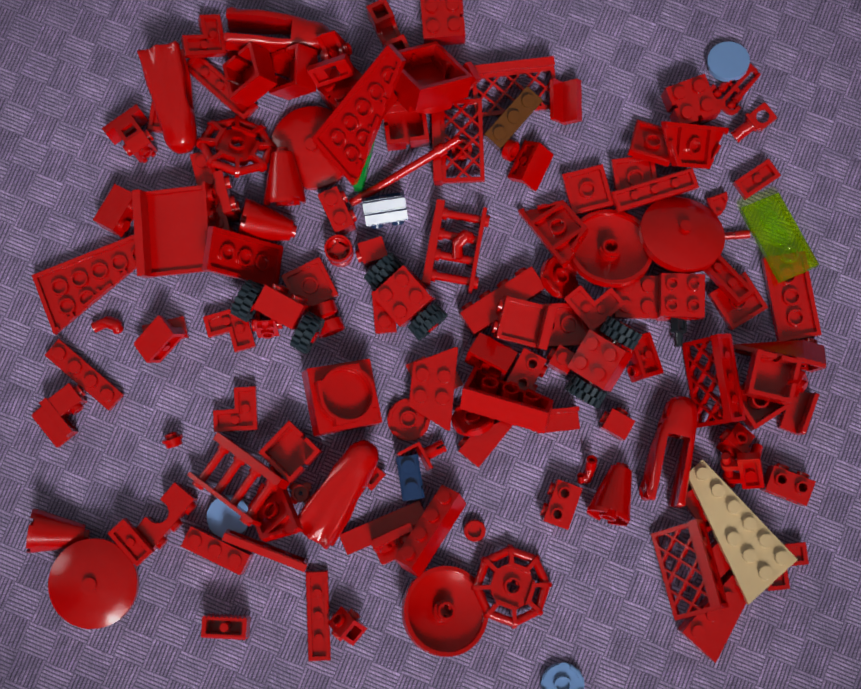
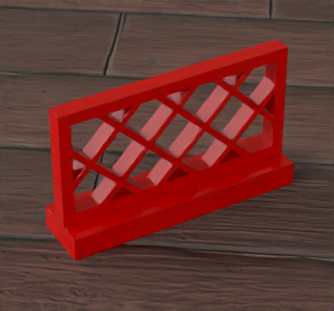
(513, 68)
(439, 136)
(726, 378)
(707, 566)

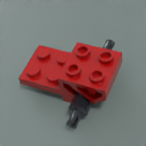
(665, 298)

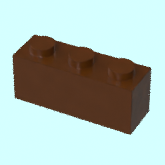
(512, 118)

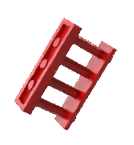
(434, 253)
(257, 469)

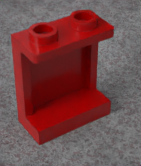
(524, 322)

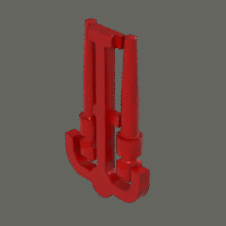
(728, 109)

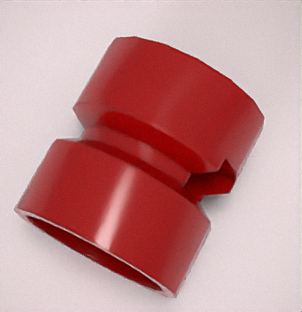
(339, 250)
(328, 311)

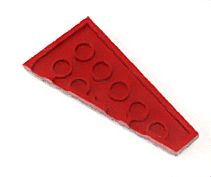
(355, 122)
(82, 281)

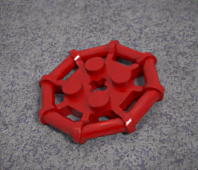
(245, 134)
(499, 589)

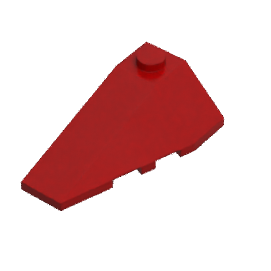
(807, 350)

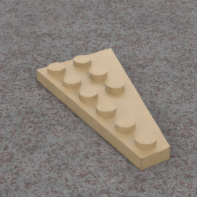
(745, 541)

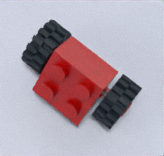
(404, 296)
(282, 307)
(601, 361)

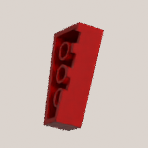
(505, 401)
(712, 629)

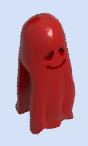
(269, 22)
(171, 93)
(679, 422)
(335, 500)

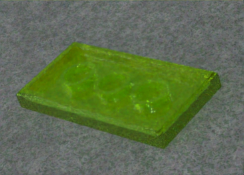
(779, 237)

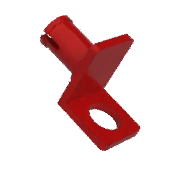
(752, 124)
(425, 453)

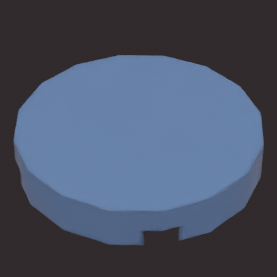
(728, 61)
(223, 517)
(562, 676)

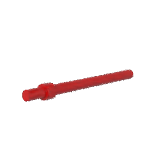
(440, 150)

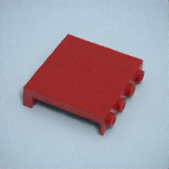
(172, 229)

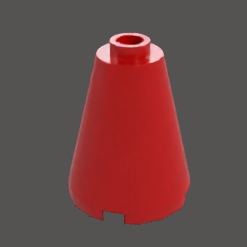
(283, 180)
(265, 223)
(613, 496)
(53, 532)

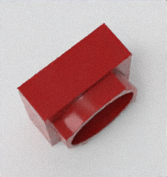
(431, 79)
(341, 397)

